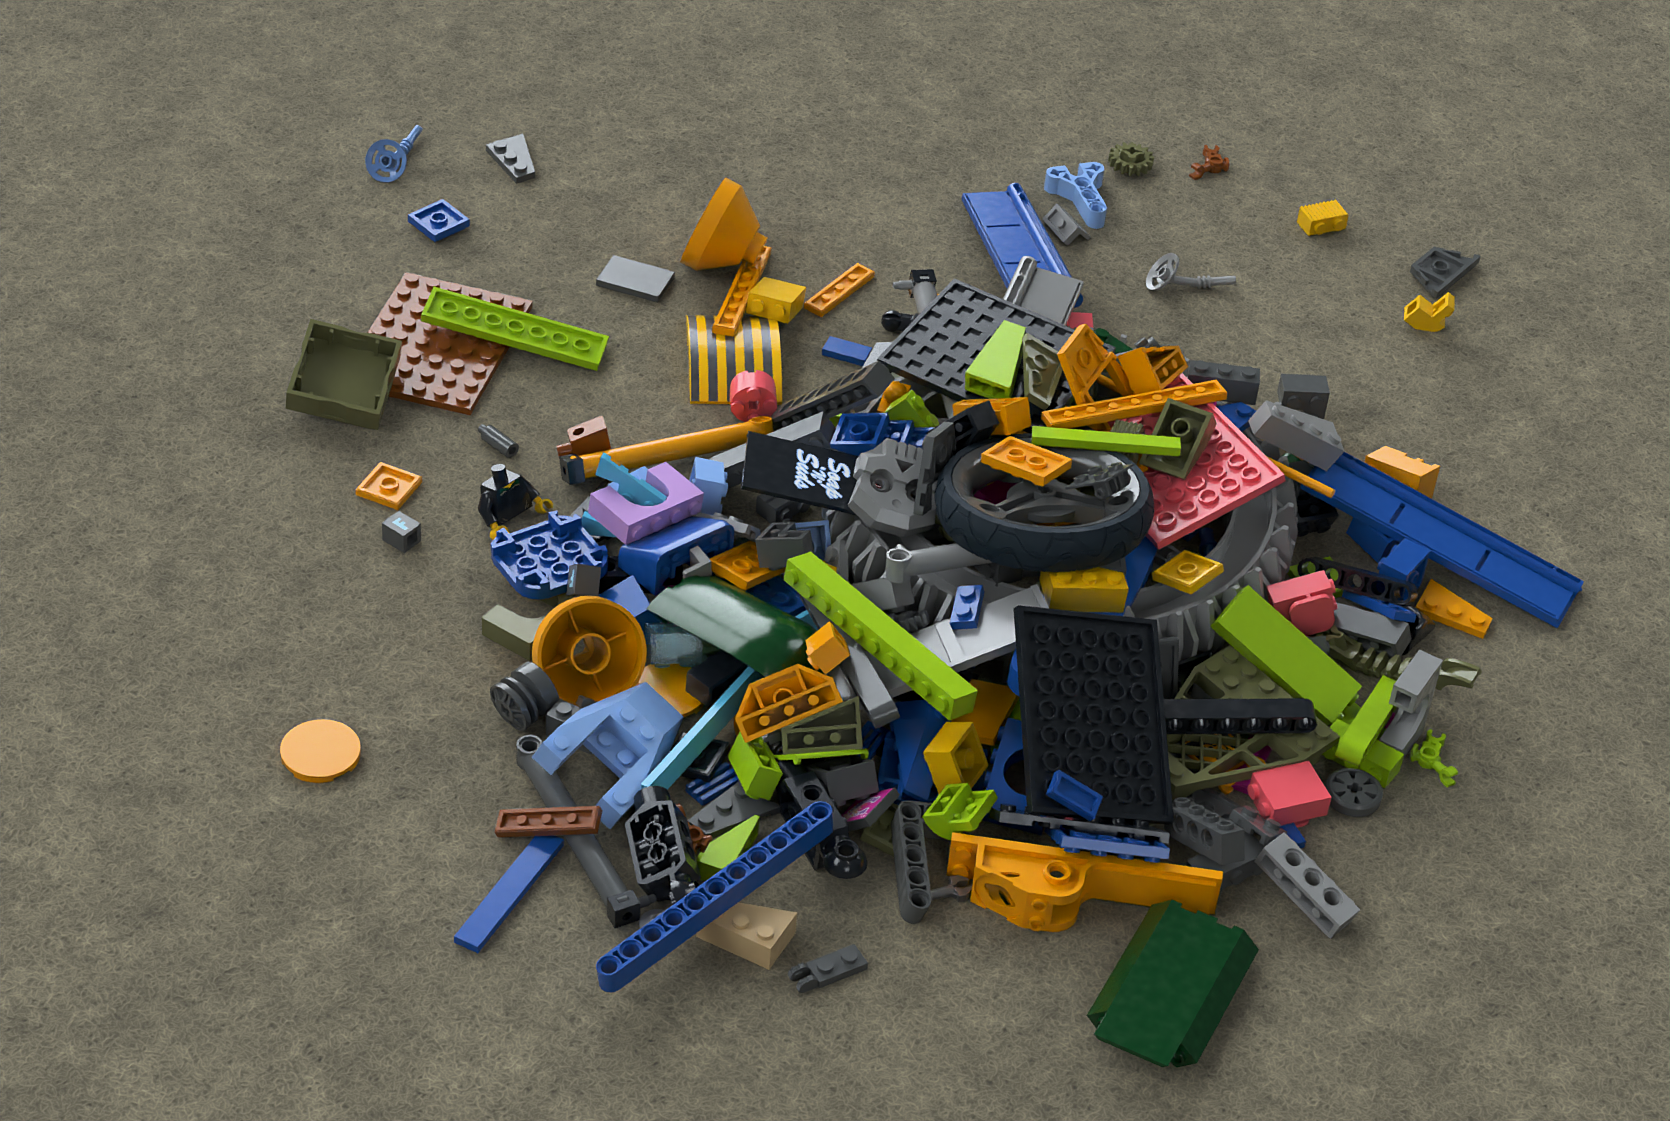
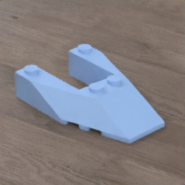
(626, 734)

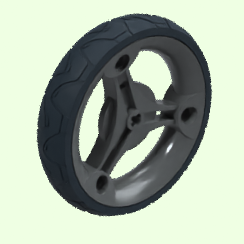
(1005, 530)

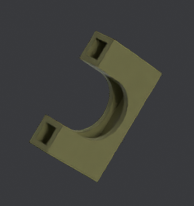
(514, 630)

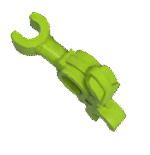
(1429, 758)

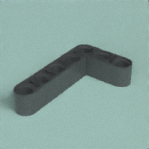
(910, 859)

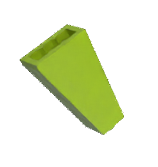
(998, 363)

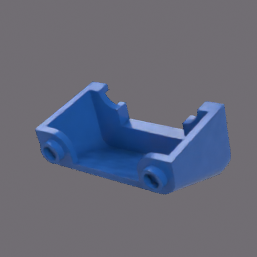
(658, 554)

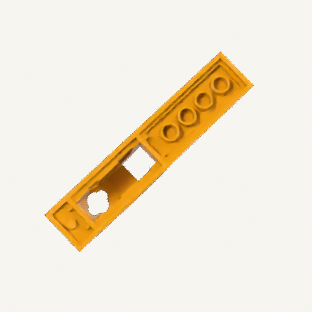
(1053, 903)

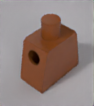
(586, 438)

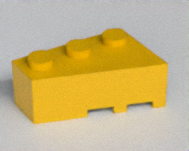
(1085, 590)

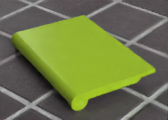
(797, 757)

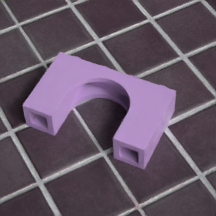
(633, 521)

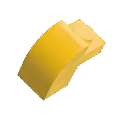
(1429, 316)

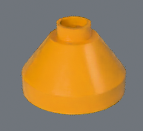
(725, 231)
(612, 651)

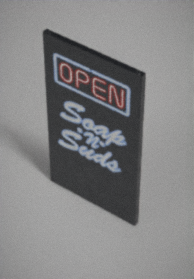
(799, 472)

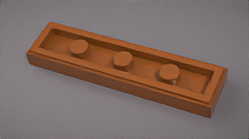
(548, 821)

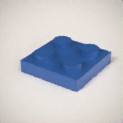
(438, 220)

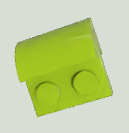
(958, 809)

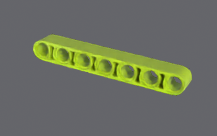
(1367, 724)

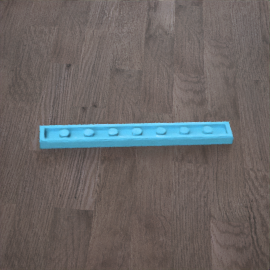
(701, 733)

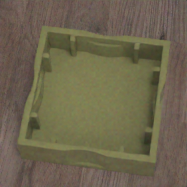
(343, 375)

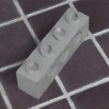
(1307, 885)

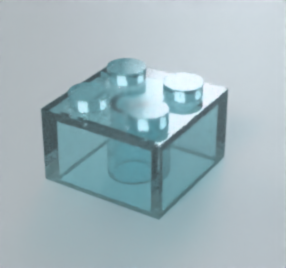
(671, 645)

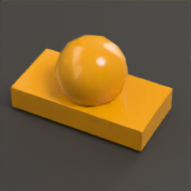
(892, 393)

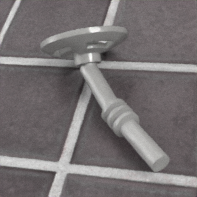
(1166, 275)

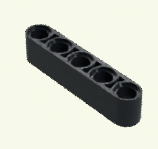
(1369, 581)

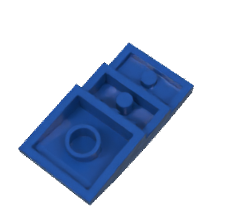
(865, 431)

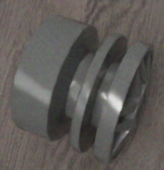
(524, 695)

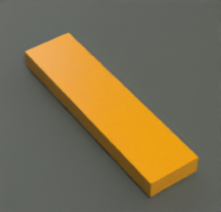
(839, 290)

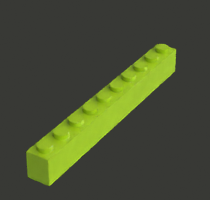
(881, 636)

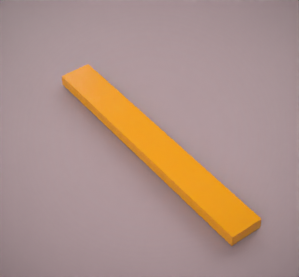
(737, 296)
(1132, 405)

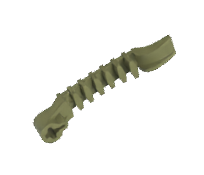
(1352, 654)

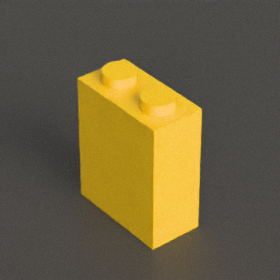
(775, 300)

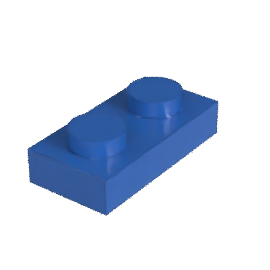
(967, 607)

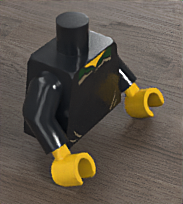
(506, 497)

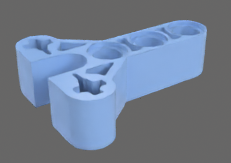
(1080, 190)

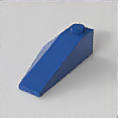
(913, 733)

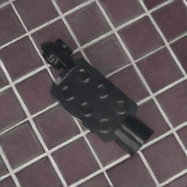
(661, 846)
(837, 851)

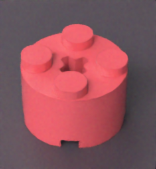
(752, 395)

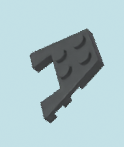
(937, 451)

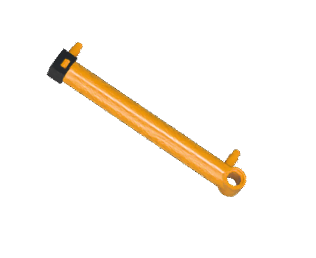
(578, 468)

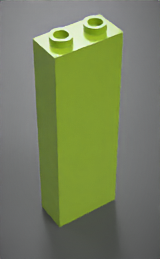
(1286, 655)

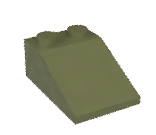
(1194, 429)

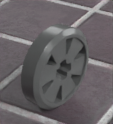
(1367, 789)

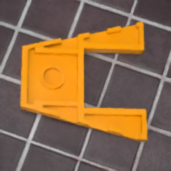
(1083, 361)

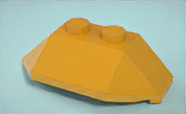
(784, 700)

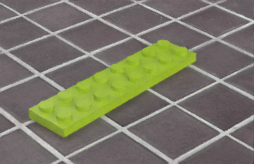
(514, 328)

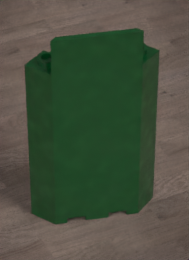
(1172, 985)

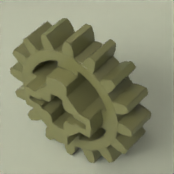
(1131, 159)

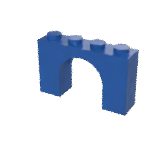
(1006, 755)

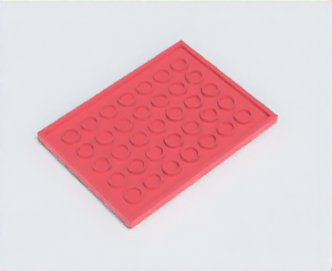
(1221, 480)

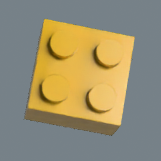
(955, 755)

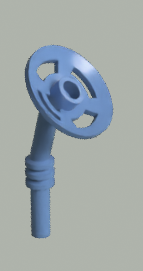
(389, 158)

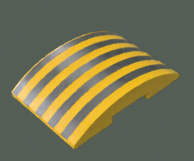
(719, 358)

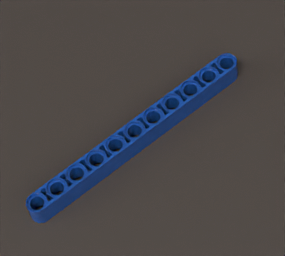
(714, 897)

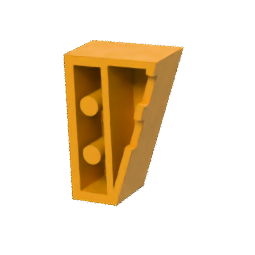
(1152, 367)
(1011, 413)
(1405, 469)

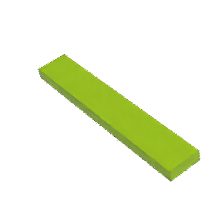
(1106, 441)

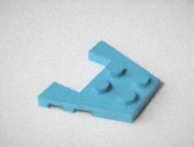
(630, 488)

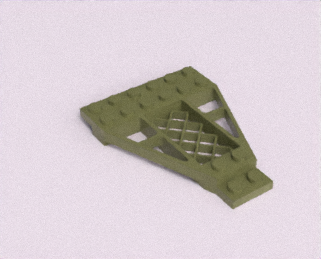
(1234, 677)

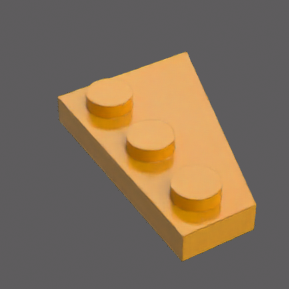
(1452, 610)

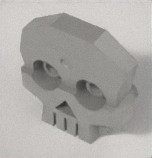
(891, 507)

